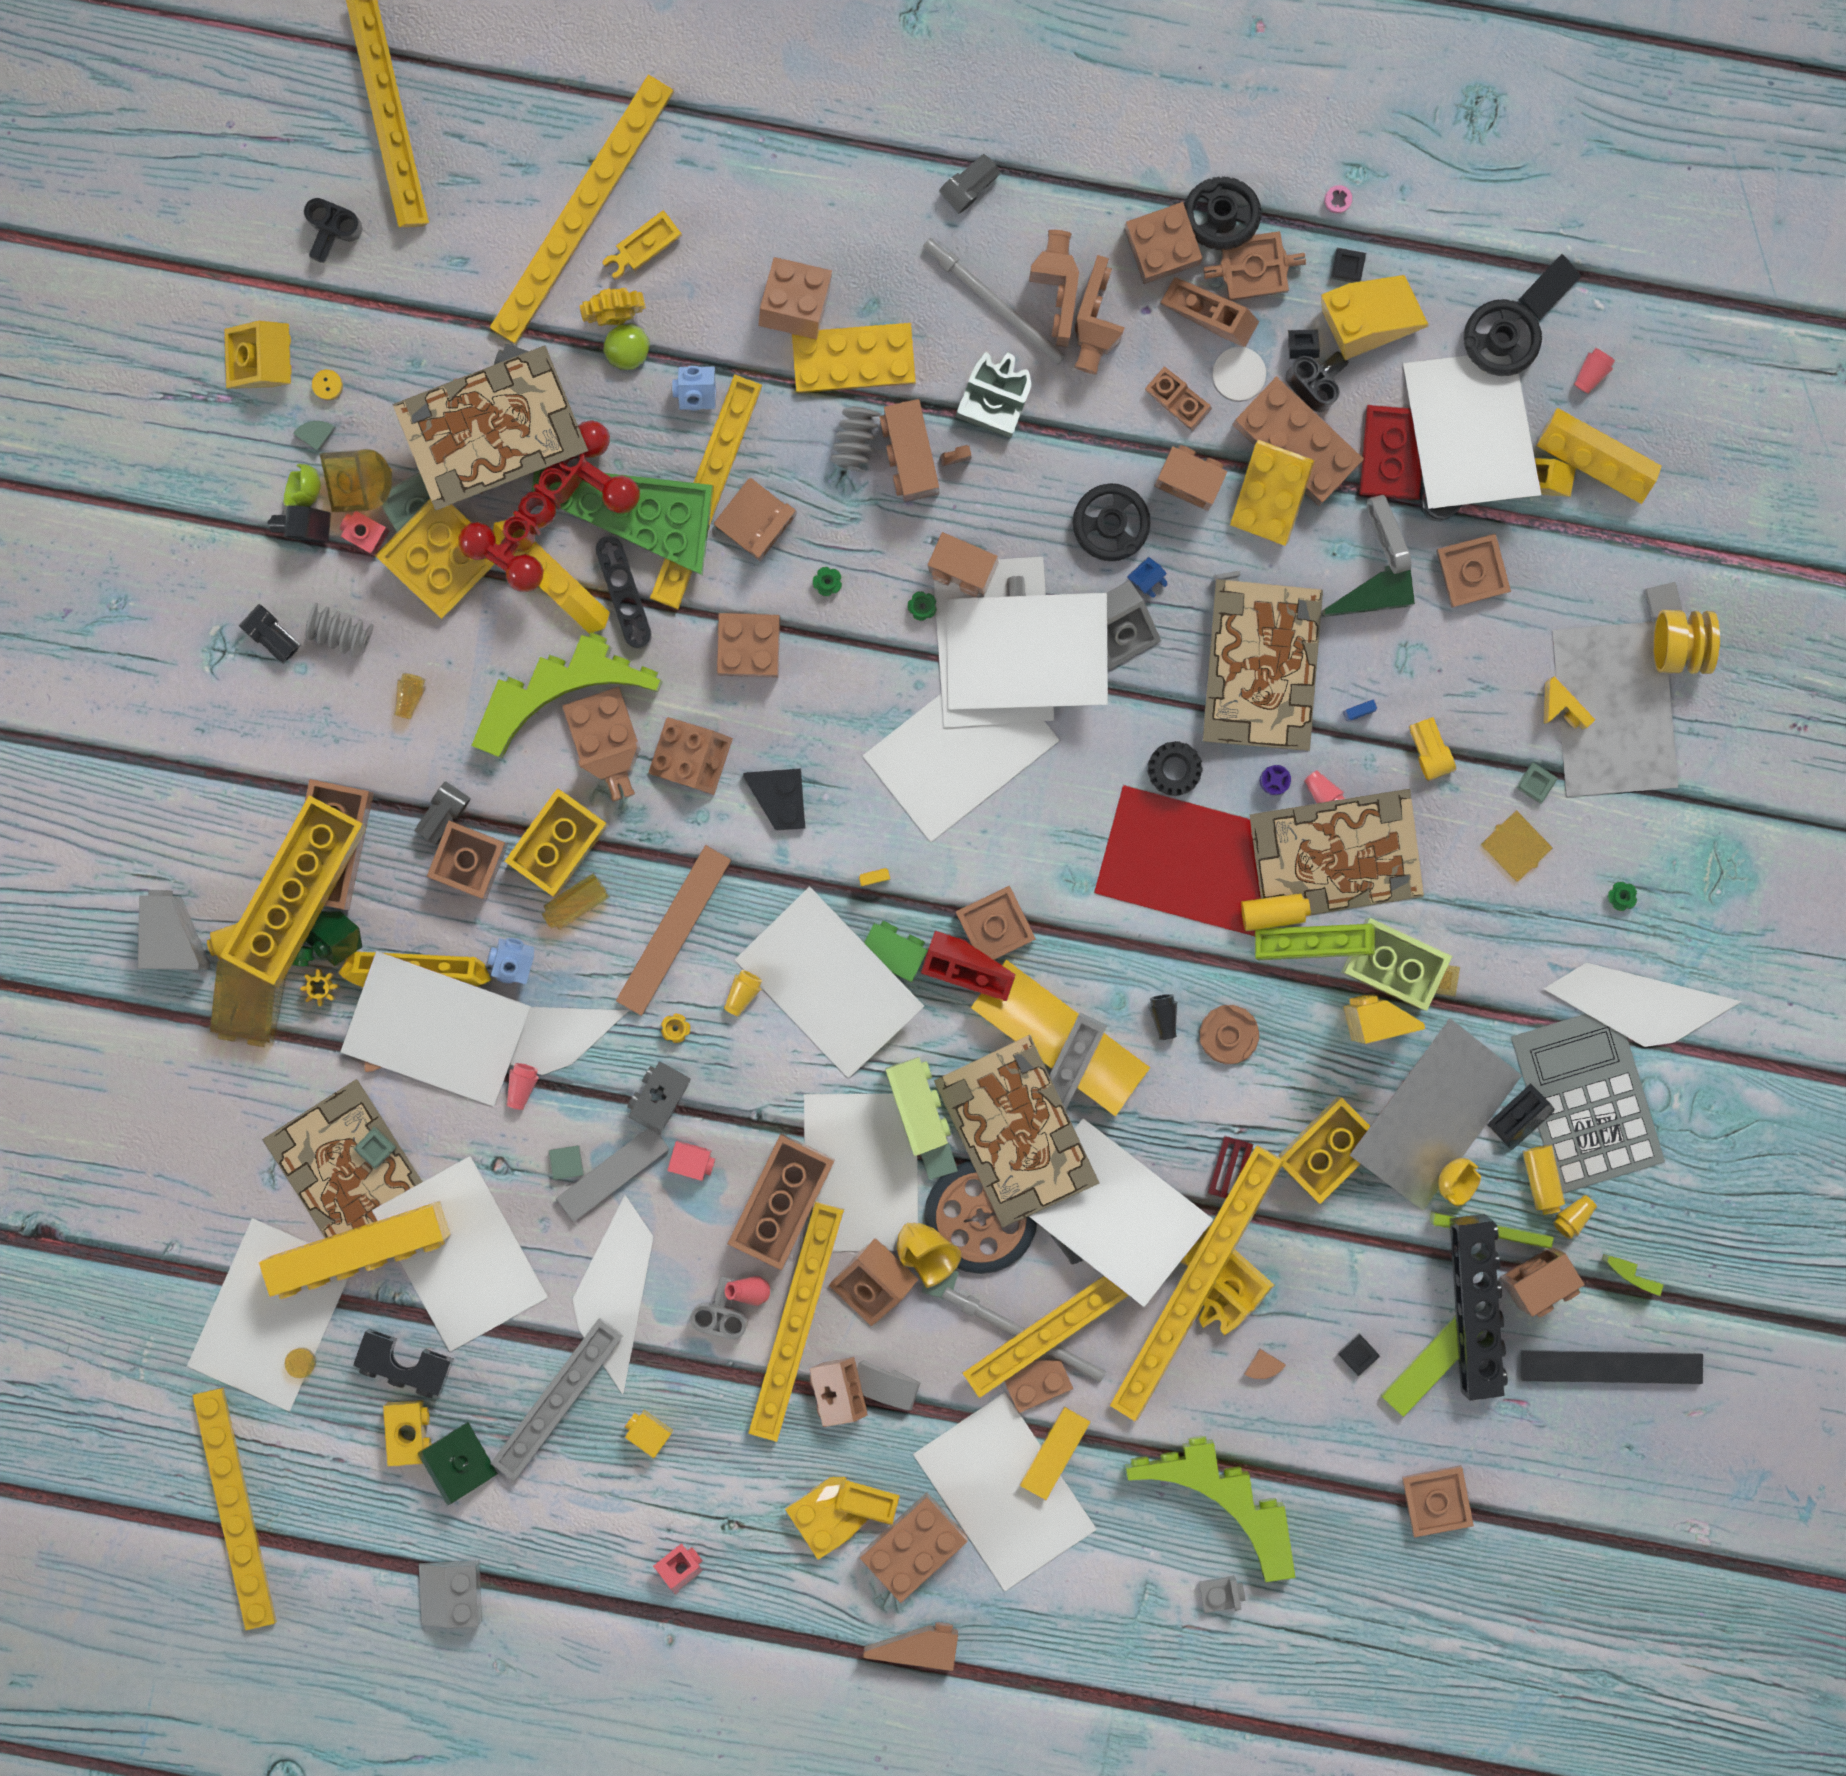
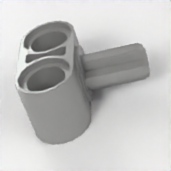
(720, 1311)

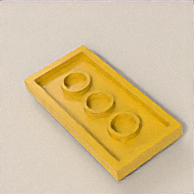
(854, 358)

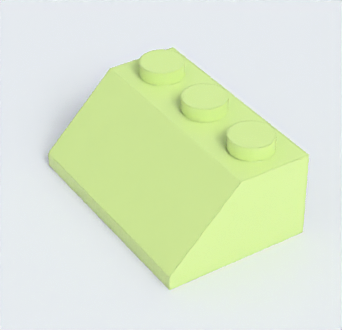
(918, 1105)

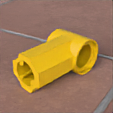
(1434, 756)

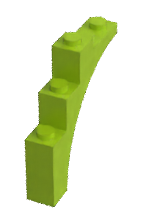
(590, 666)
(1198, 1470)

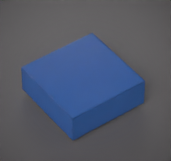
(1360, 710)

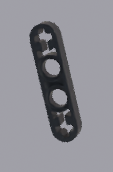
(621, 593)

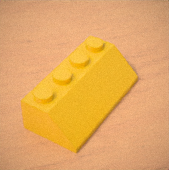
(1377, 1019)

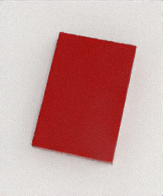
(1390, 454)

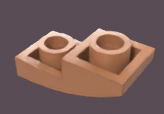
(1178, 398)

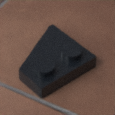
(779, 796)

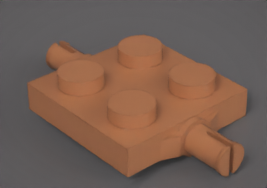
(1255, 267)

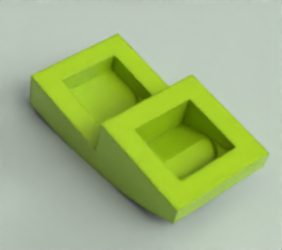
(1627, 1271)

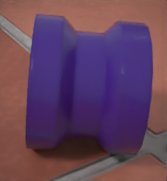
(1279, 777)

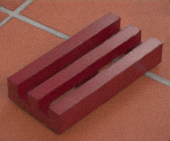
(1220, 1159)

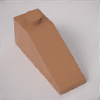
(1211, 311)
(922, 1647)

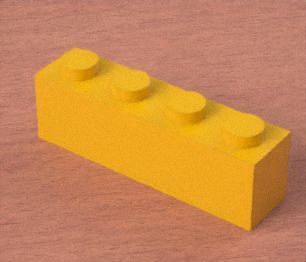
(1599, 455)

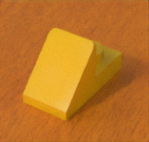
(1558, 699)

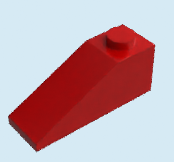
(966, 966)

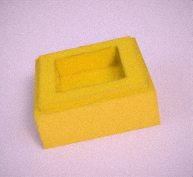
(874, 877)

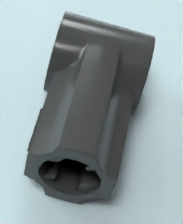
(964, 188)
(446, 806)

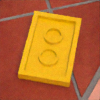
(1272, 492)

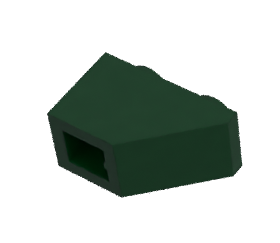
(334, 937)

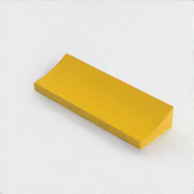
(1038, 1013)

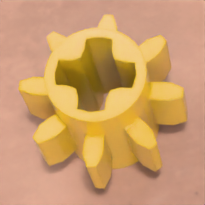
(328, 987)

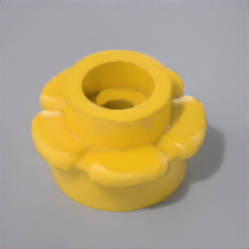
(668, 1032)

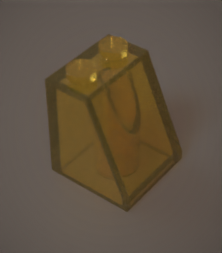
(244, 1006)

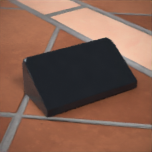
(1550, 287)
(1521, 1116)

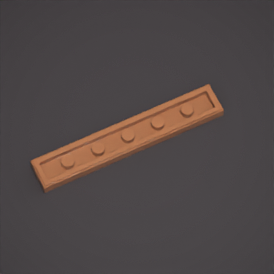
(673, 930)

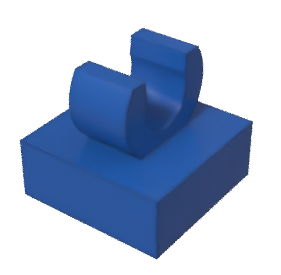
(1147, 575)

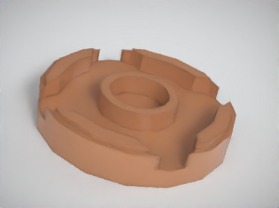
(1229, 1034)

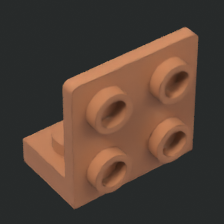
(755, 519)
(690, 755)

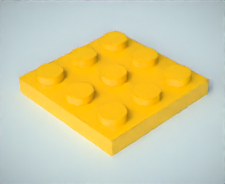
(429, 558)

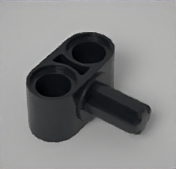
(330, 227)
(1319, 378)
(302, 524)

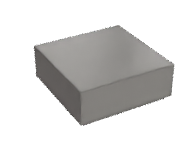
(1663, 598)

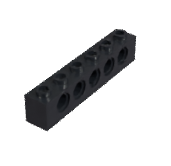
(1465, 1233)

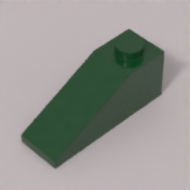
(1378, 593)

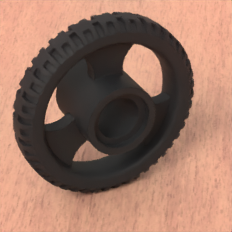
(1248, 215)
(1520, 357)
(1084, 524)

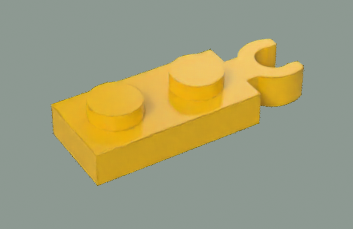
(644, 244)

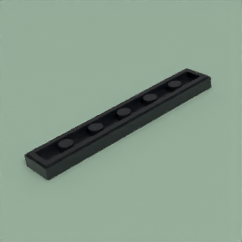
(1611, 1367)

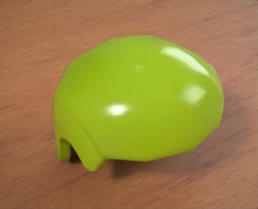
(626, 346)
(302, 487)

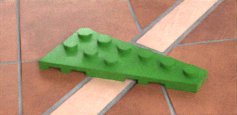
(668, 519)

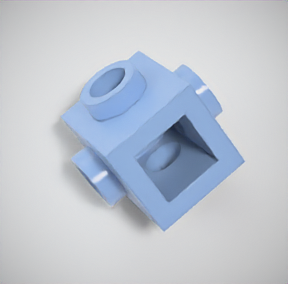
(695, 388)
(511, 960)

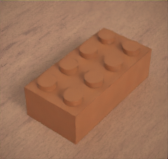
(1288, 423)
(357, 805)
(781, 1201)

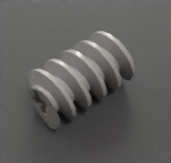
(854, 438)
(337, 631)

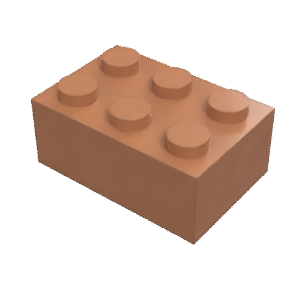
(909, 451)
(1542, 1282)
(913, 1547)

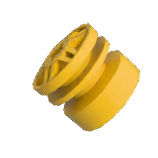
(1686, 641)

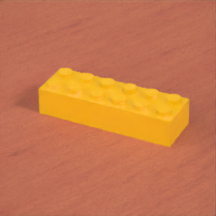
(293, 891)
(353, 1249)

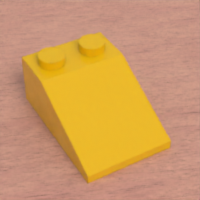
(1371, 314)

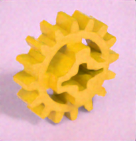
(612, 306)

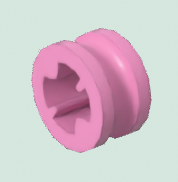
(1329, 197)

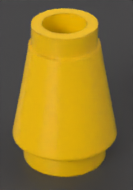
(742, 992)
(1574, 1217)

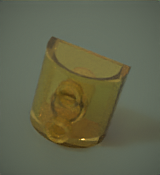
(356, 479)

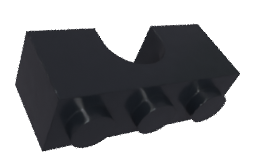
(377, 1358)

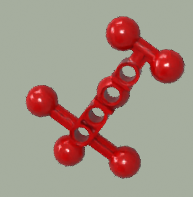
(525, 571)

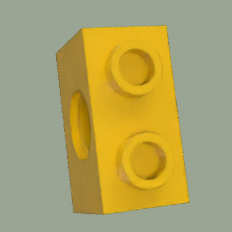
(401, 1413)

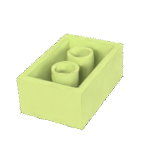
(1400, 966)

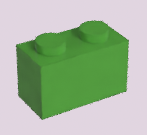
(896, 952)

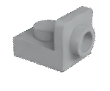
(1221, 1594)

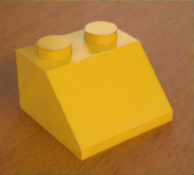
(257, 355)

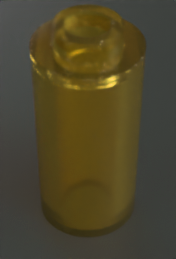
(575, 902)

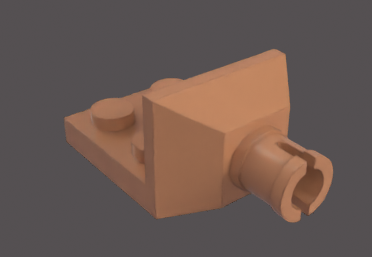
(1058, 269)
(1094, 334)
(604, 739)

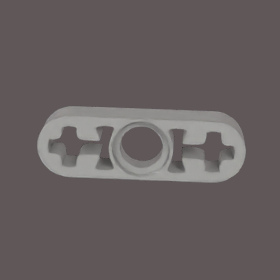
(1389, 534)

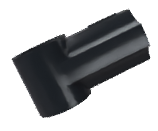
(265, 629)

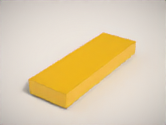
(1054, 1453)

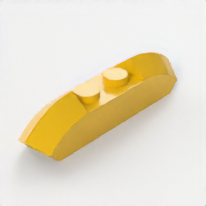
(563, 587)
(461, 968)

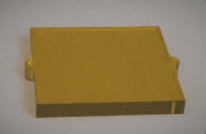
(1516, 846)

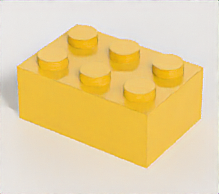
(556, 842)
(1321, 1152)

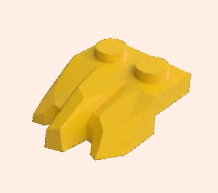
(1235, 1294)
(820, 1522)

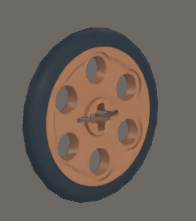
(1009, 1245)

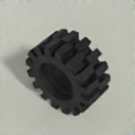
(1192, 762)

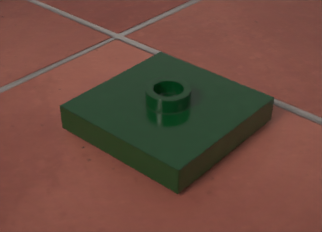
(457, 1463)

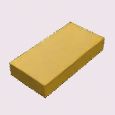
(867, 1502)

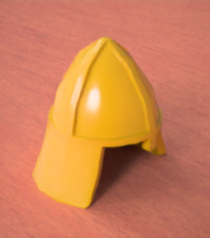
(927, 1252)

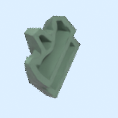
(995, 395)
(405, 501)

